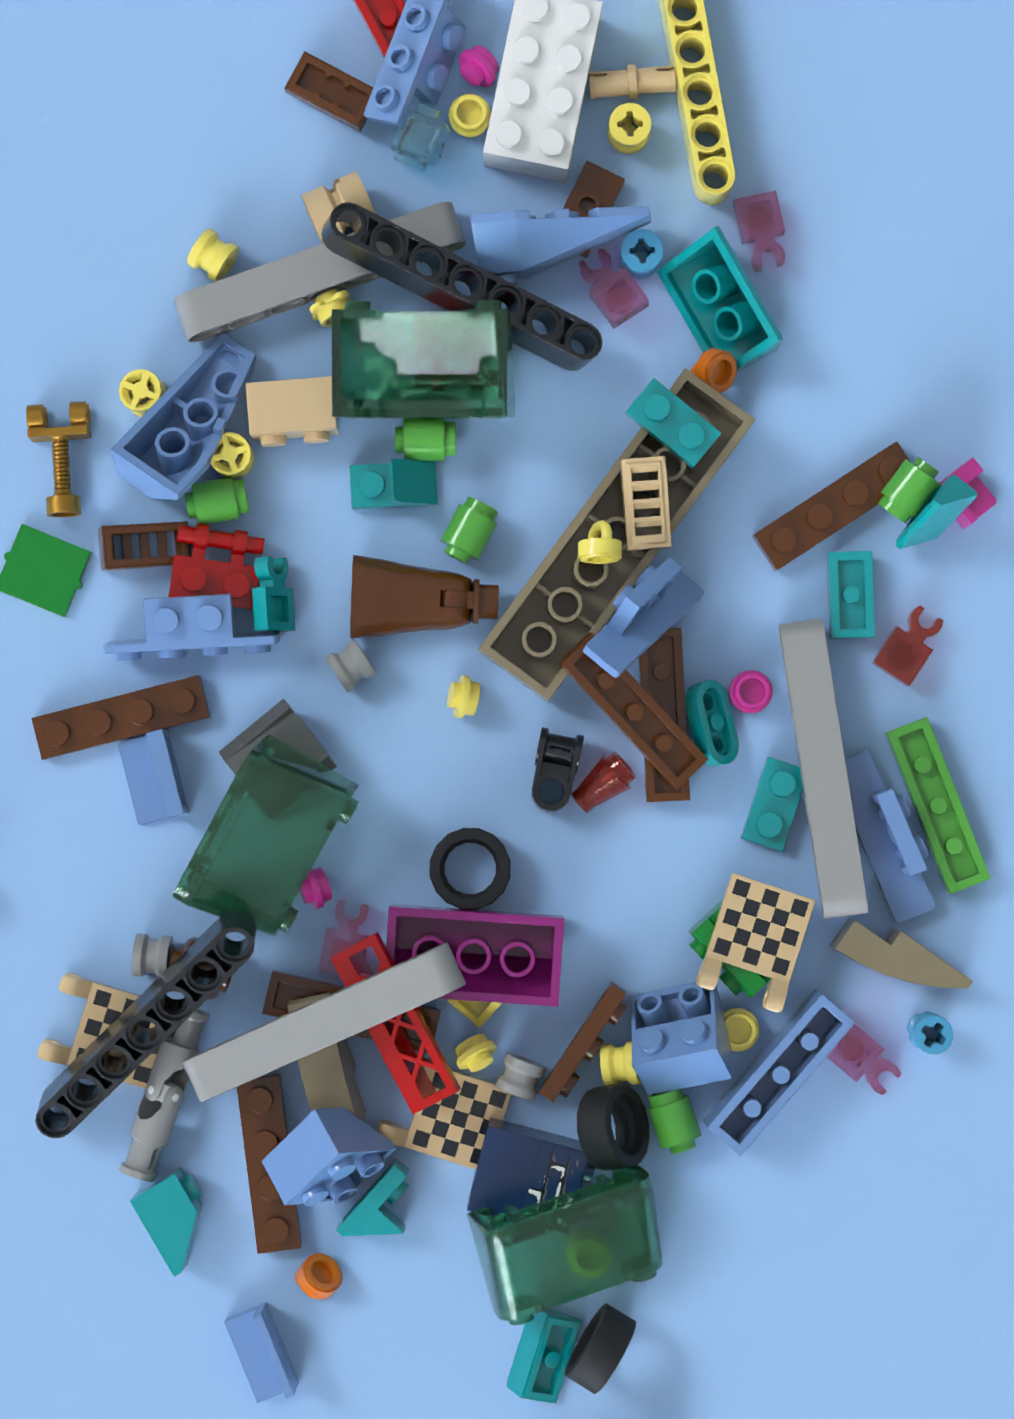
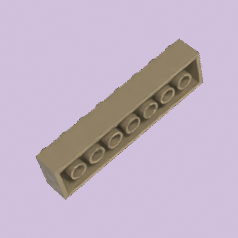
(575, 597)

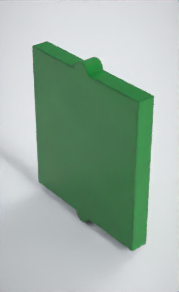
(43, 570)

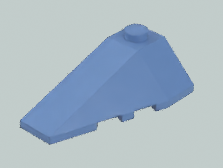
(520, 245)
(184, 426)

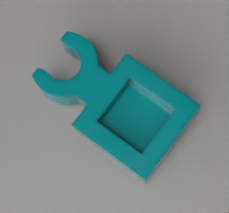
(272, 601)

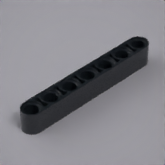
(441, 289)
(151, 1006)

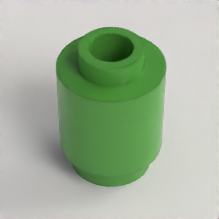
(426, 439)
(909, 489)
(217, 500)
(469, 530)
(674, 1120)

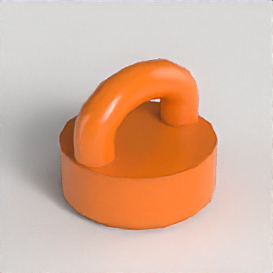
(716, 369)
(319, 1276)

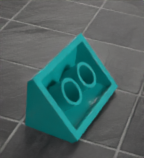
(720, 300)

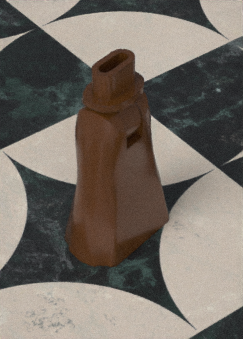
(410, 598)

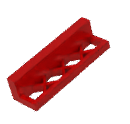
(391, 1038)

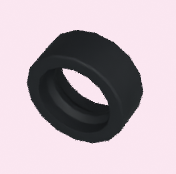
(457, 898)
(596, 1131)
(600, 1348)

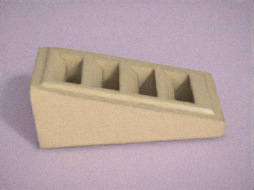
(645, 465)

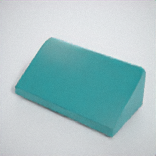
(937, 513)
(543, 1356)

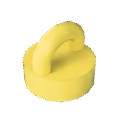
(600, 550)

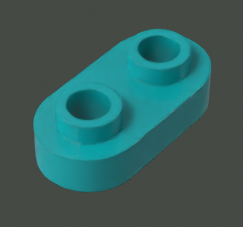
(712, 722)

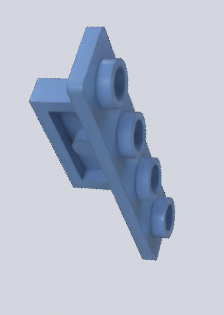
(416, 60)
(643, 616)
(190, 623)
(888, 841)

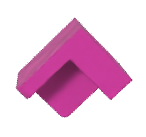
(984, 501)

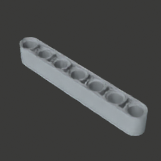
(299, 279)
(823, 769)
(324, 1022)

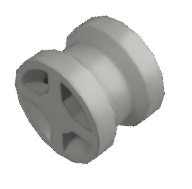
(350, 665)
(151, 954)
(520, 1076)

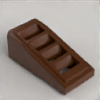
(106, 545)

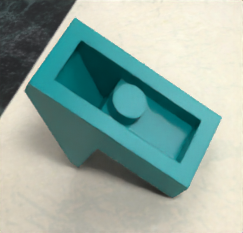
(393, 484)
(369, 1213)

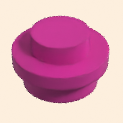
(478, 66)
(750, 691)
(316, 888)

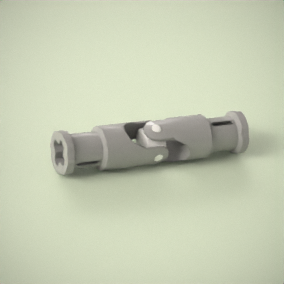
(155, 1122)

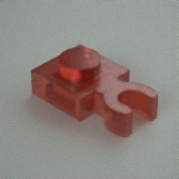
(905, 652)

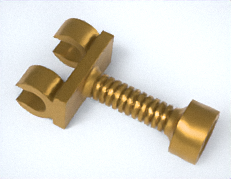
(63, 501)

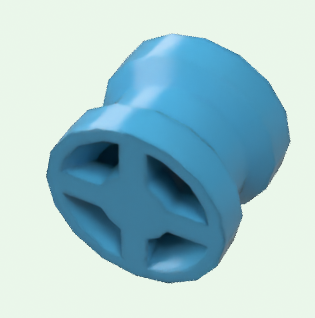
(641, 263)

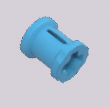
(941, 1026)

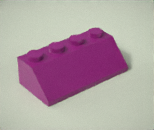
(498, 952)

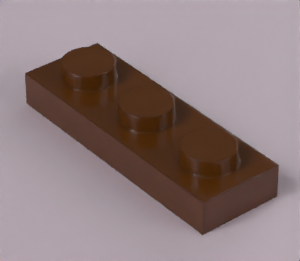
(585, 1043)

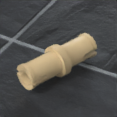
(632, 81)

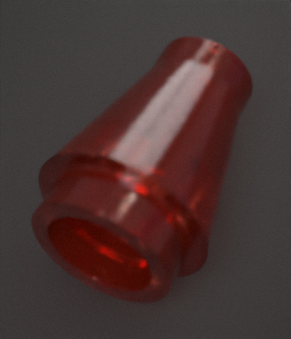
(604, 781)

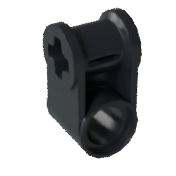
(556, 766)

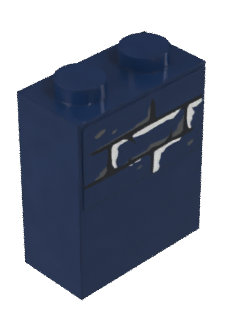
(525, 1167)

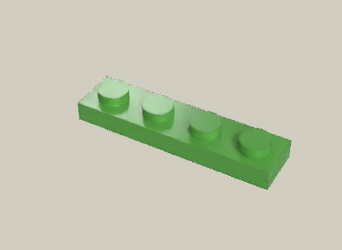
(937, 805)

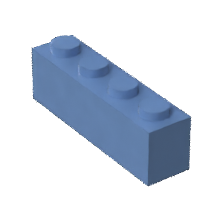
(778, 1072)

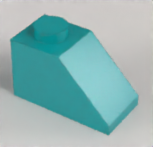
(171, 1216)

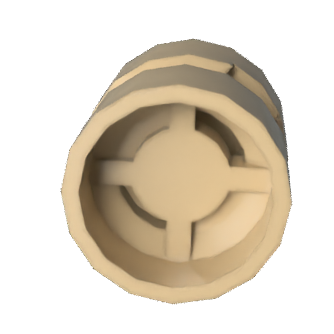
(322, 201)

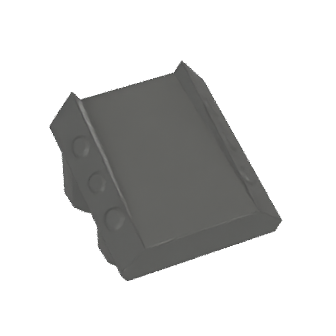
(284, 725)

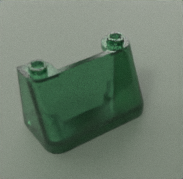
(422, 363)
(267, 836)
(569, 1245)

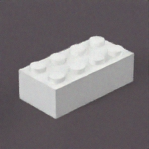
(542, 87)

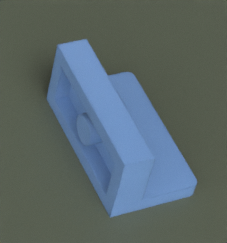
(153, 777)
(262, 1353)

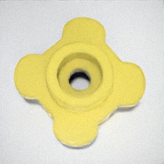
(325, 303)

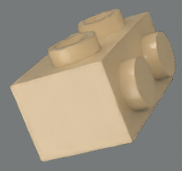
(291, 410)

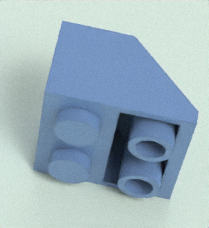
(679, 1038)
(326, 1158)

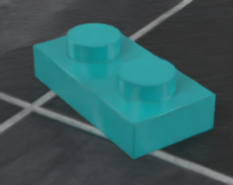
(673, 423)
(850, 595)
(773, 804)

